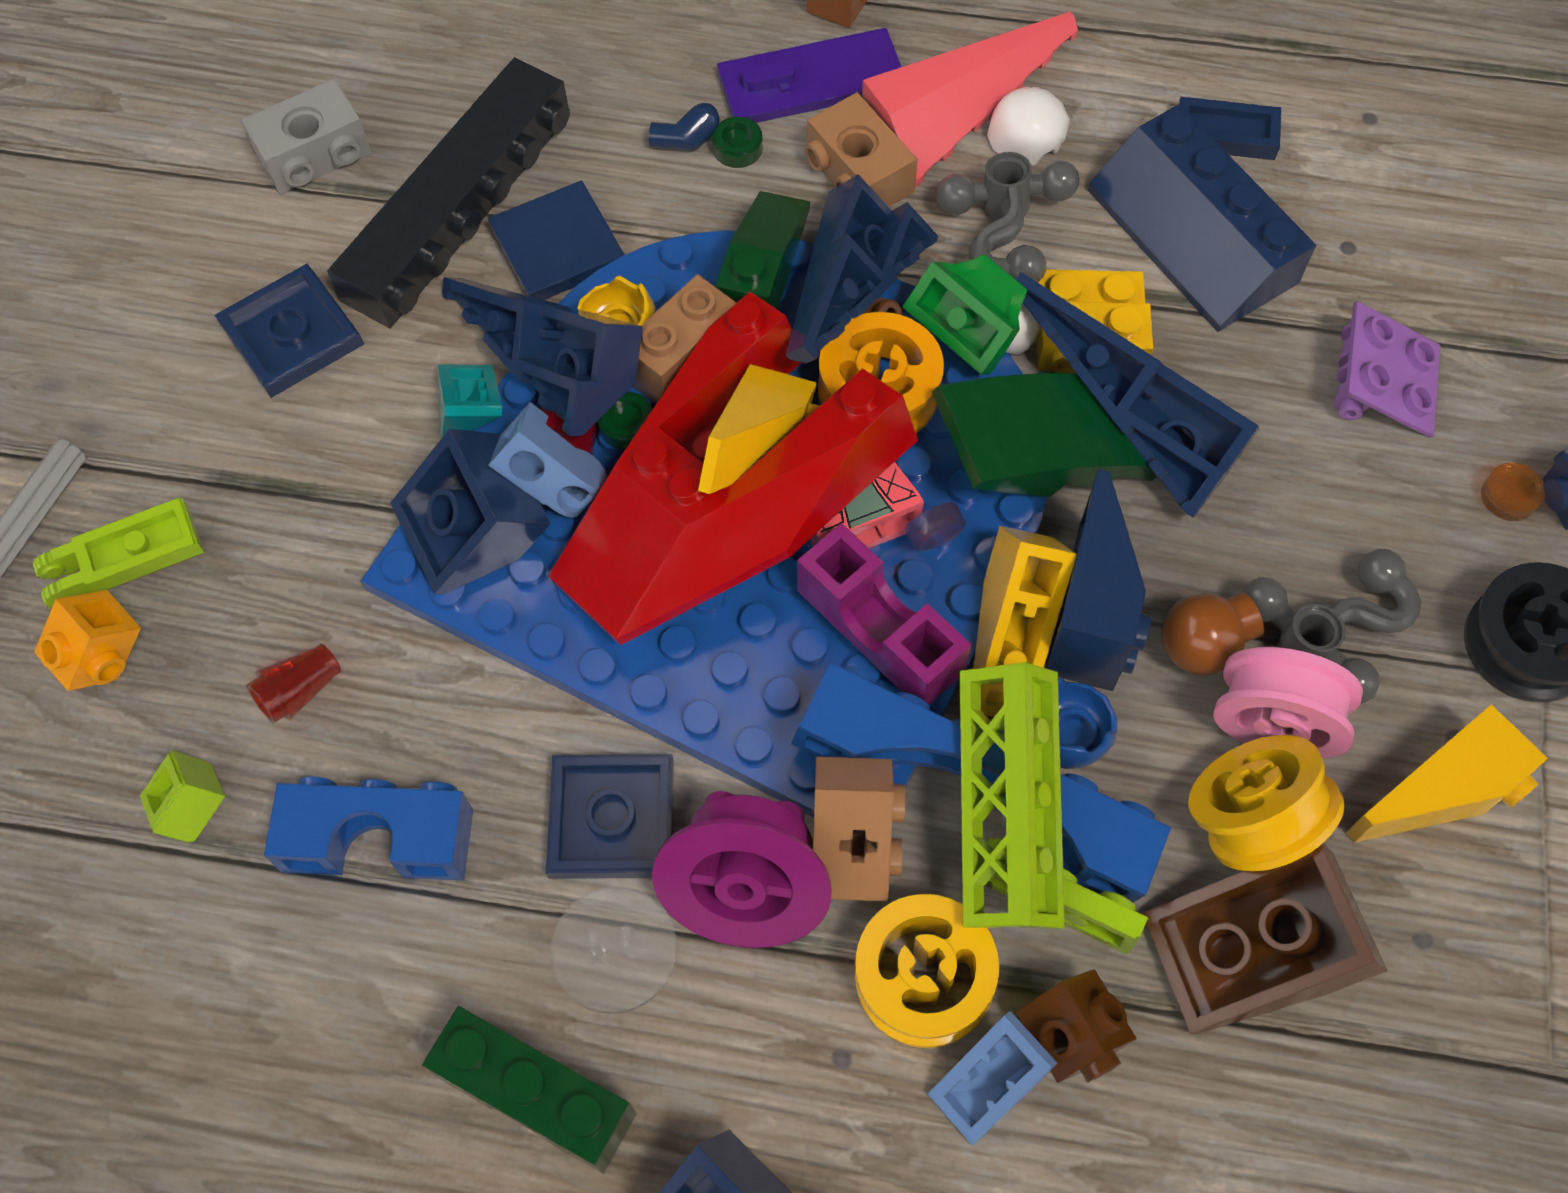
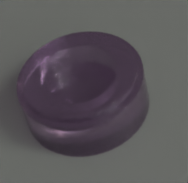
(935, 526)

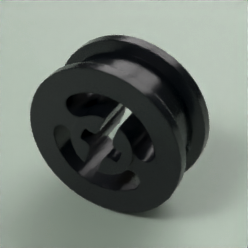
(1525, 660)

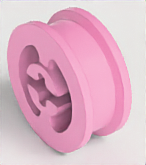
(1288, 695)

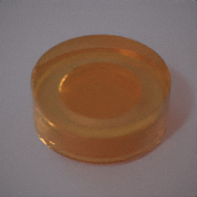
(1513, 491)

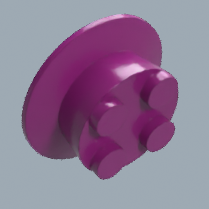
(743, 873)

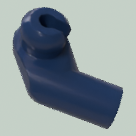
(688, 132)

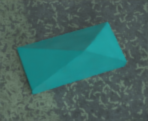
(467, 397)

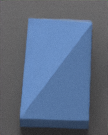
(992, 1078)

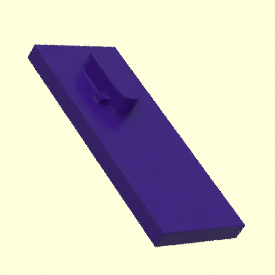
(805, 75)

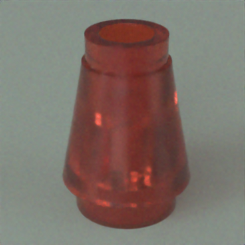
(293, 682)

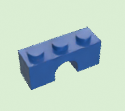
(319, 821)

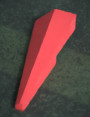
(956, 92)

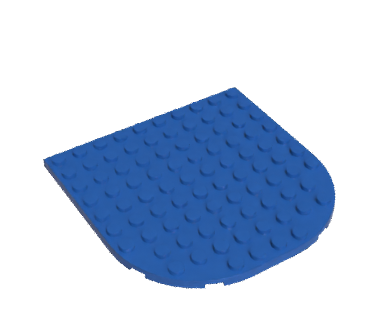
(746, 663)

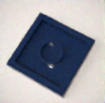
(555, 240)
(289, 330)
(608, 815)

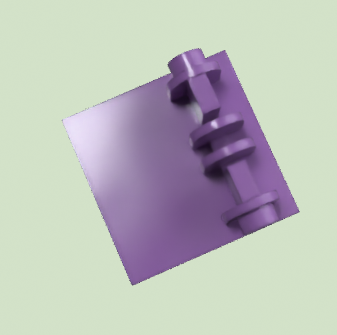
(1387, 371)

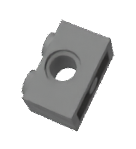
(307, 136)

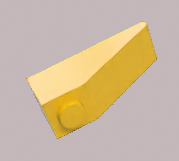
(753, 422)
(1020, 604)
(1459, 781)

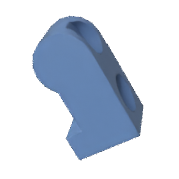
(547, 464)

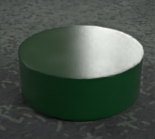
(737, 142)
(624, 420)

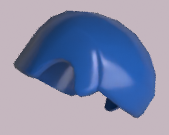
(1085, 724)

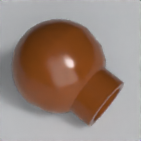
(1208, 629)

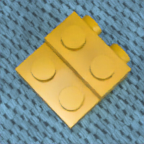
(1106, 296)

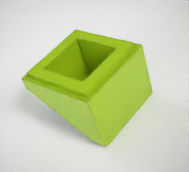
(182, 797)

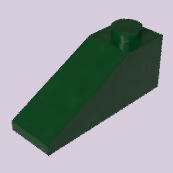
(764, 248)

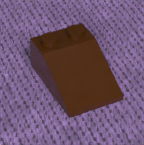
(1263, 941)

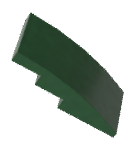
(1035, 433)

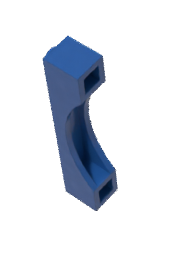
(1103, 840)

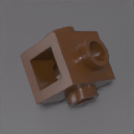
(1079, 1026)

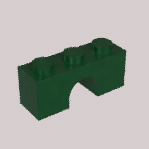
(530, 1089)

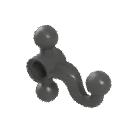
(1007, 201)
(1379, 572)

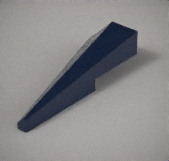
(853, 263)
(567, 354)
(1169, 420)

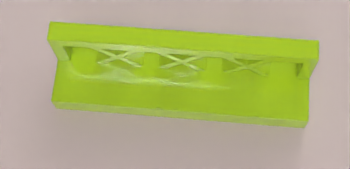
(1031, 801)

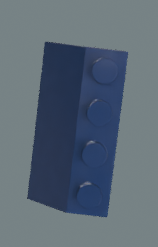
(1202, 218)

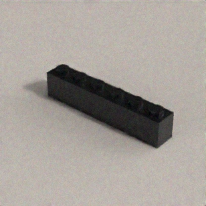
(450, 193)

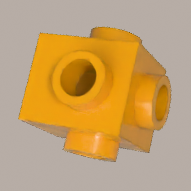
(87, 640)

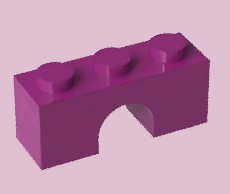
(849, 589)

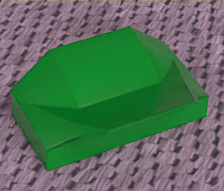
(969, 309)

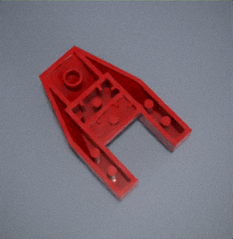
(661, 544)

